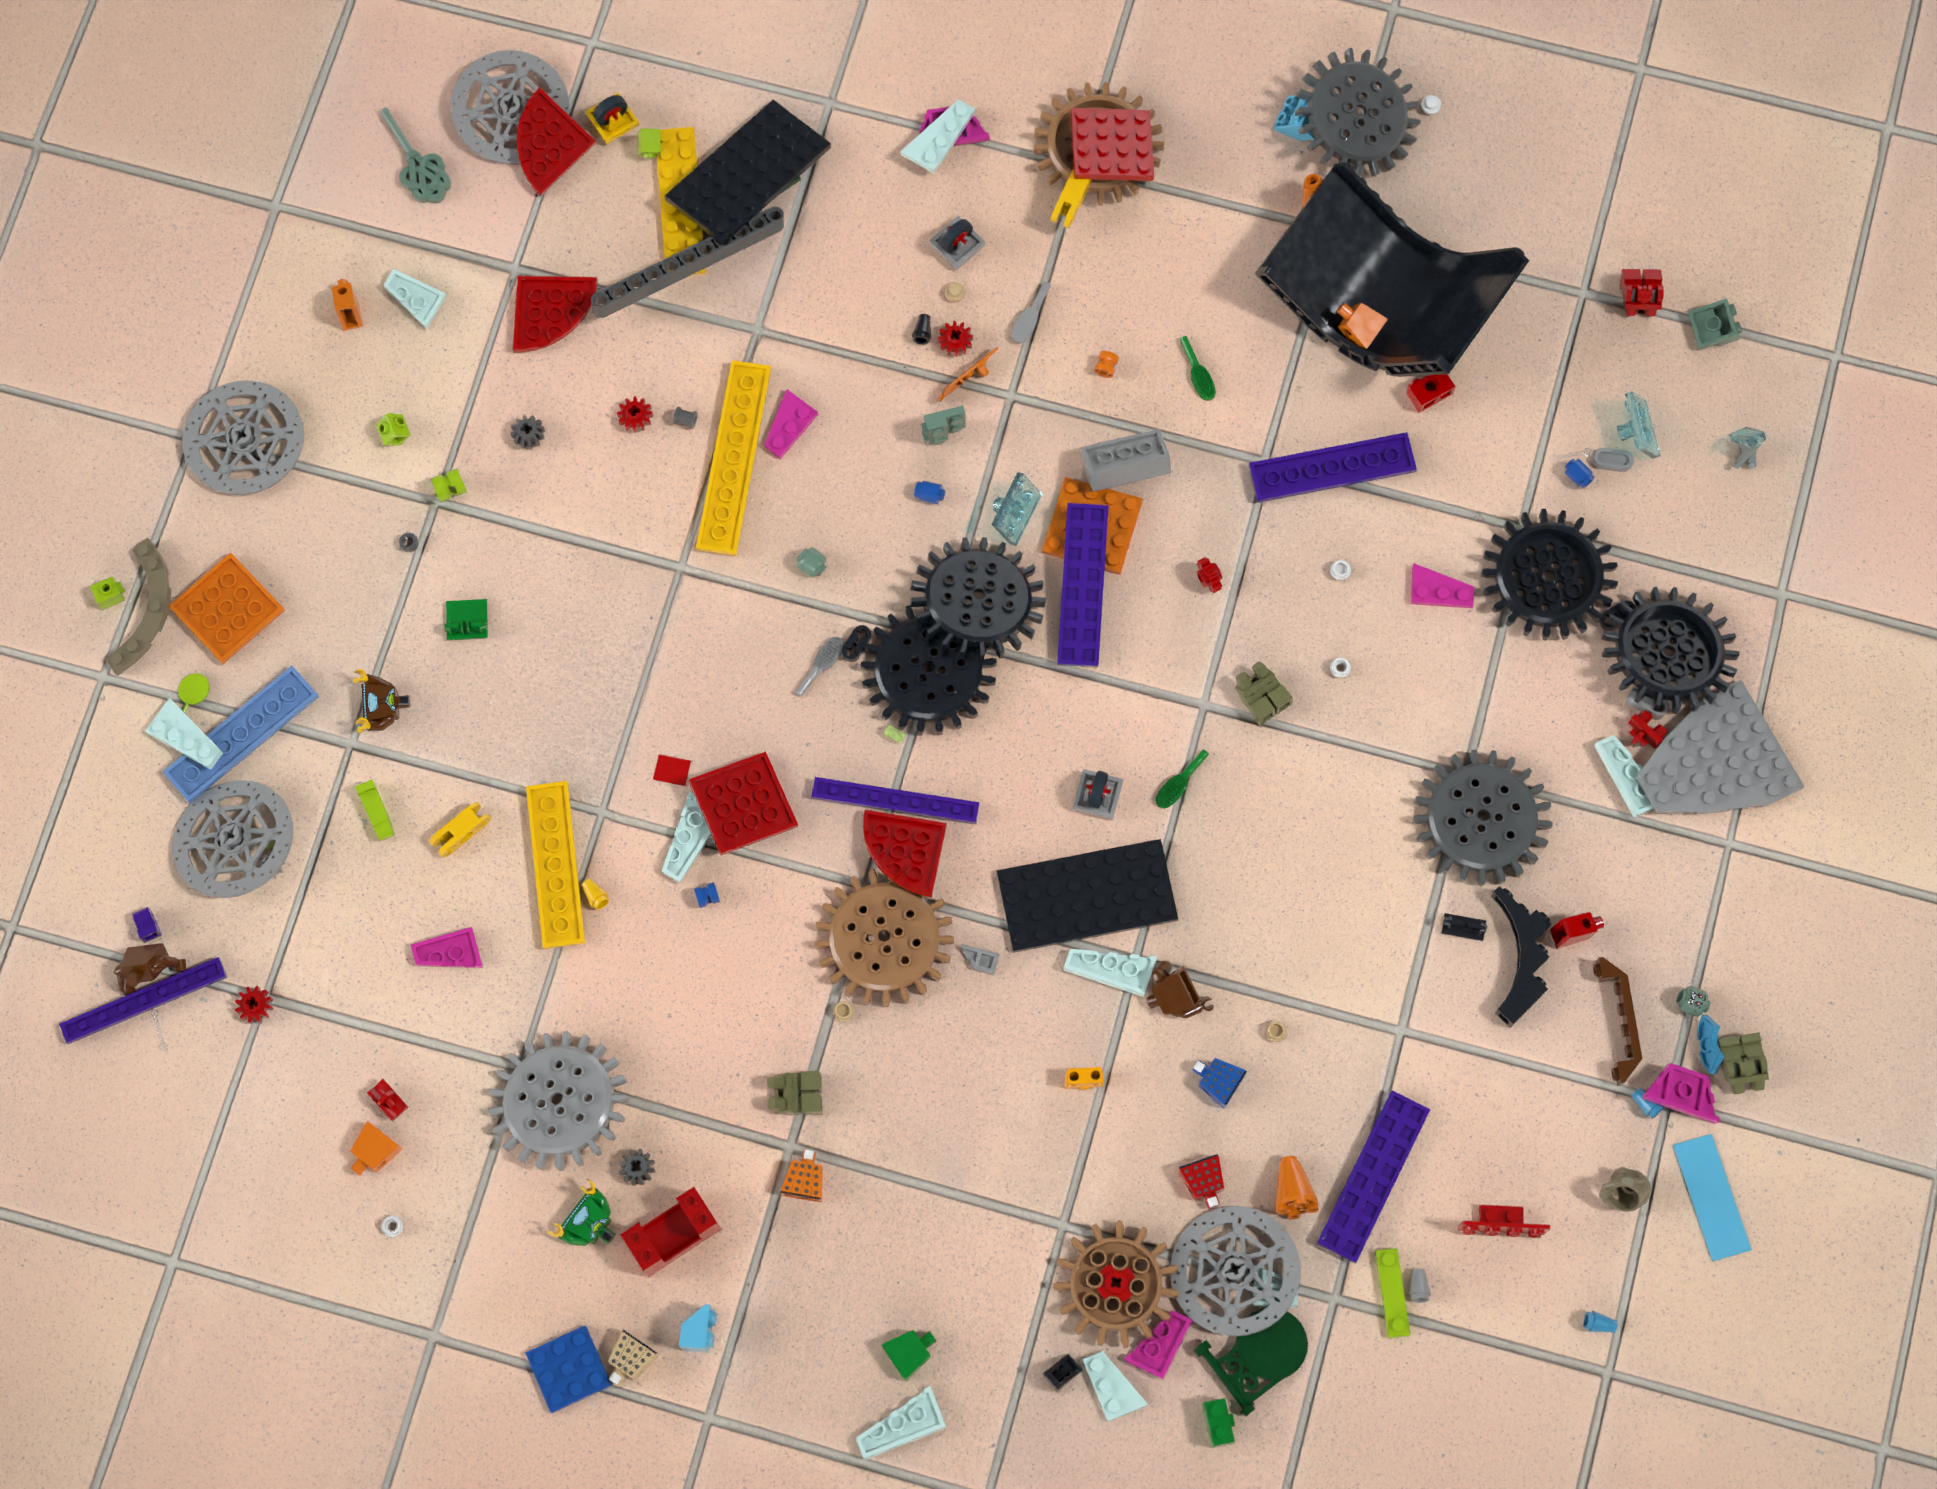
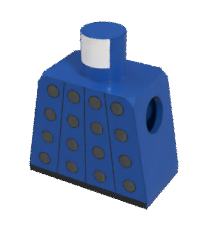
(1219, 1080)

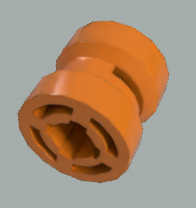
(1106, 364)

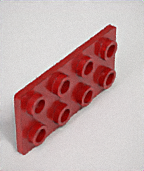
(1502, 1219)

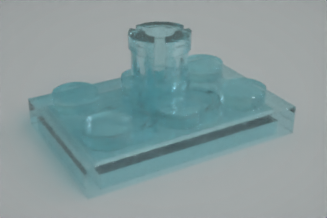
(1639, 426)
(1016, 508)

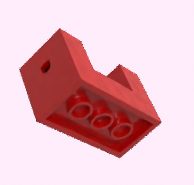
(671, 1233)

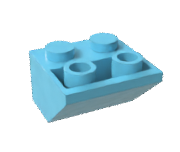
(1289, 123)
(697, 1330)

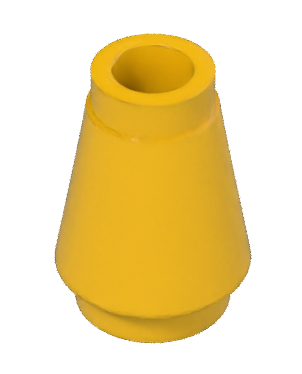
(595, 894)

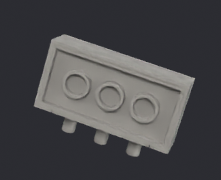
(1126, 460)

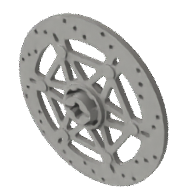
(506, 98)
(248, 442)
(232, 839)
(1231, 1310)

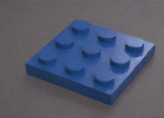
(568, 1369)

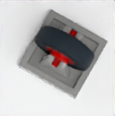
(957, 242)
(1097, 794)

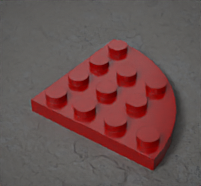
(548, 141)
(549, 309)
(905, 848)

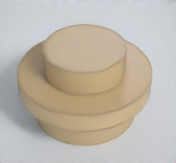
(955, 291)
(843, 1011)
(1276, 1031)

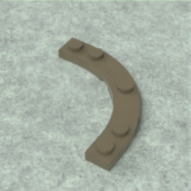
(155, 613)

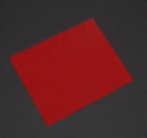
(671, 770)

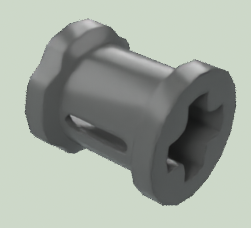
(685, 417)

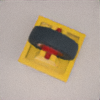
(612, 118)

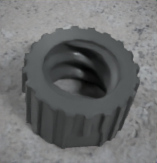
(413, 546)

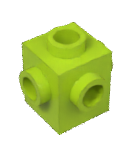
(393, 429)

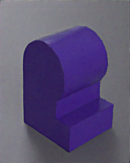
(146, 925)

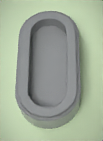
(1613, 460)

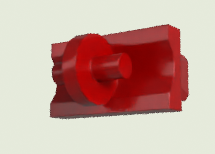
(1643, 733)
(387, 1100)

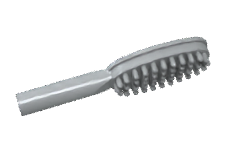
(1028, 318)
(824, 660)

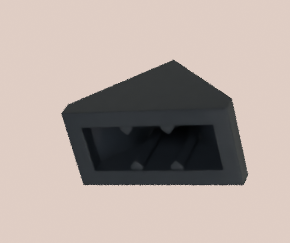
(1062, 1372)

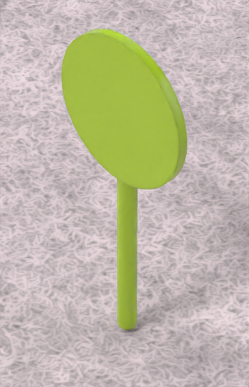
(193, 689)

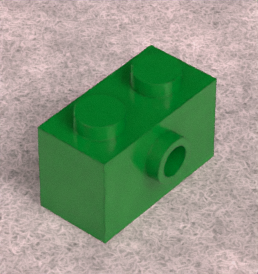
(1219, 1422)

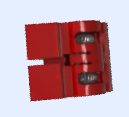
(1642, 291)

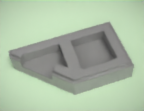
(980, 959)

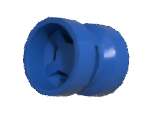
(707, 895)

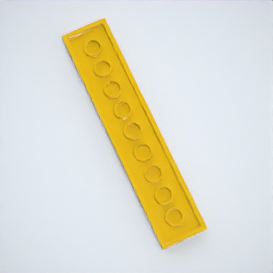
(733, 458)

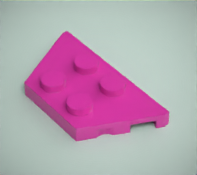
(971, 134)
(1684, 1092)

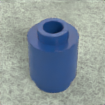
(1579, 473)
(929, 492)

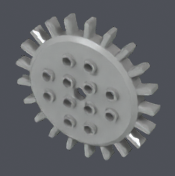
(569, 1134)

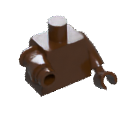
(144, 965)
(1175, 992)

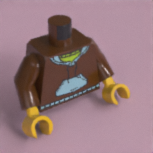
(379, 702)

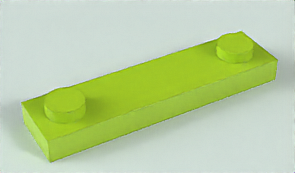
(1392, 1293)

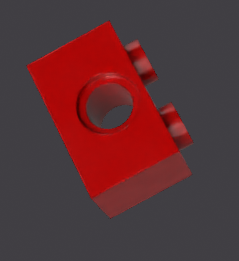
(1422, 398)

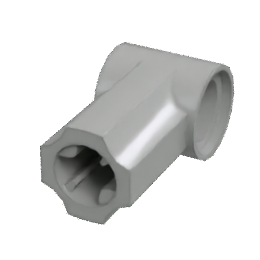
(1647, 704)

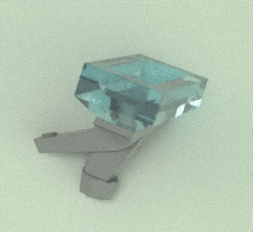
(1749, 441)

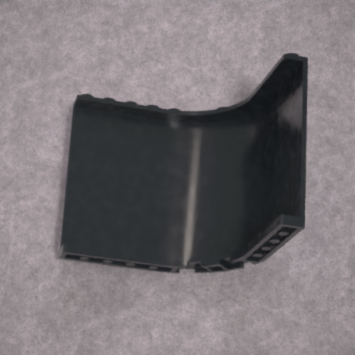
(1359, 251)

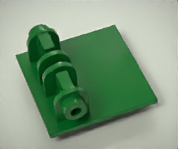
(466, 619)

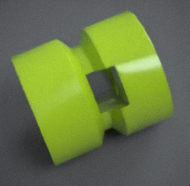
(448, 485)

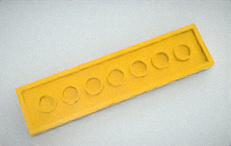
(674, 163)
(555, 865)

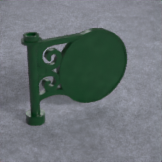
(1266, 1355)

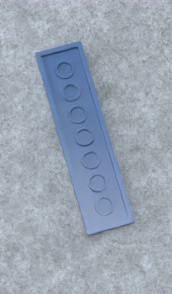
(244, 732)

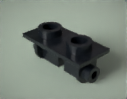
(1464, 927)

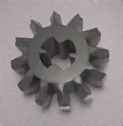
(519, 432)
(628, 1167)

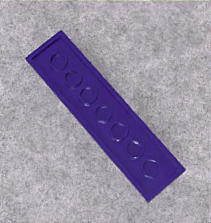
(1332, 467)

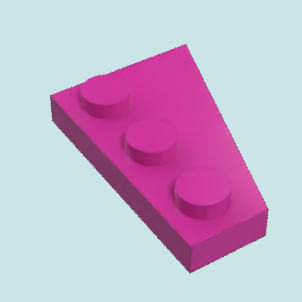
(1439, 590)

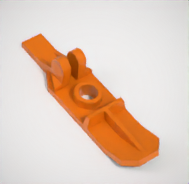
(979, 367)

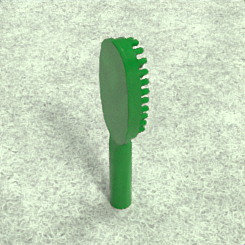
(1199, 375)
(1175, 786)

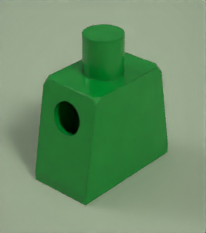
(909, 1352)

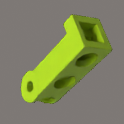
(375, 809)

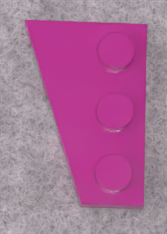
(789, 424)
(449, 950)
(1159, 1352)

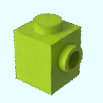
(649, 143)
(108, 592)

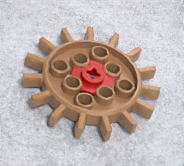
(1100, 1315)

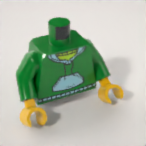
(587, 1220)

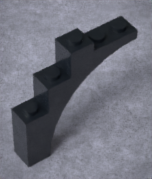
(1530, 956)

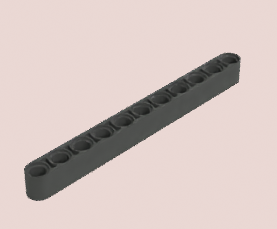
(681, 266)

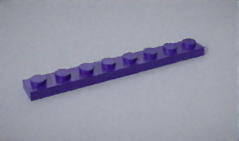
(895, 800)
(143, 1000)

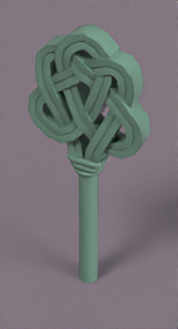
(424, 170)

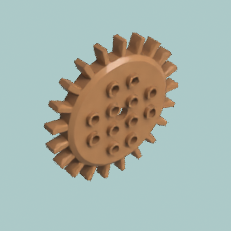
(1061, 130)
(892, 973)

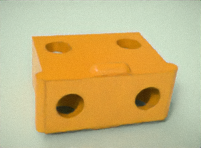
(1084, 1078)

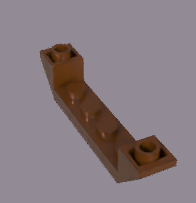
(1608, 972)

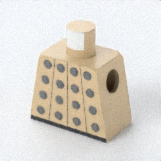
(630, 1358)

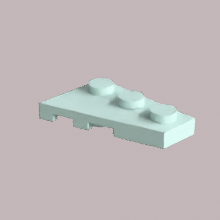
(415, 296)
(1111, 1387)

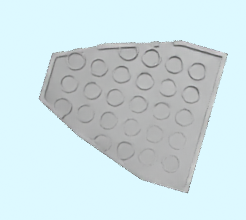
(1719, 760)

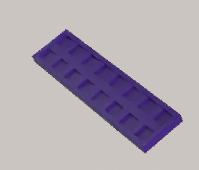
(1082, 585)
(1373, 1176)

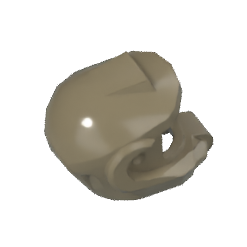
(1629, 1186)

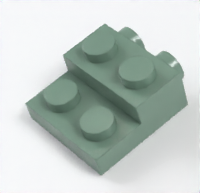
(1715, 324)
(940, 423)

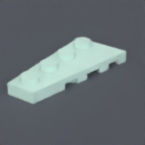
(938, 138)
(182, 734)
(1624, 773)
(688, 840)
(1119, 971)
(907, 1424)

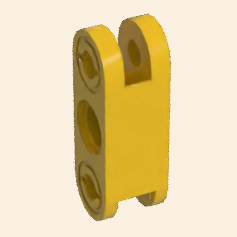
(1070, 199)
(459, 830)

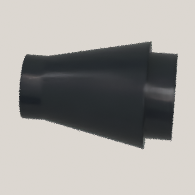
(922, 330)

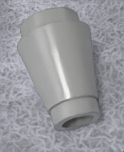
(1419, 1286)

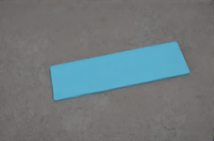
(1712, 1197)

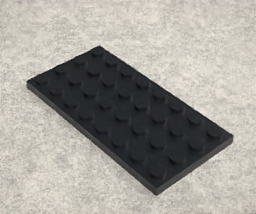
(747, 172)
(1087, 895)

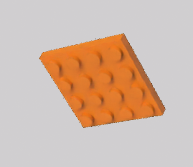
(1122, 519)
(226, 608)

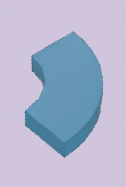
(1708, 1038)

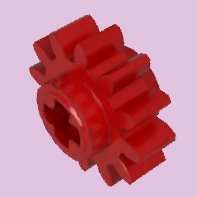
(955, 345)
(642, 414)
(1209, 575)
(251, 997)

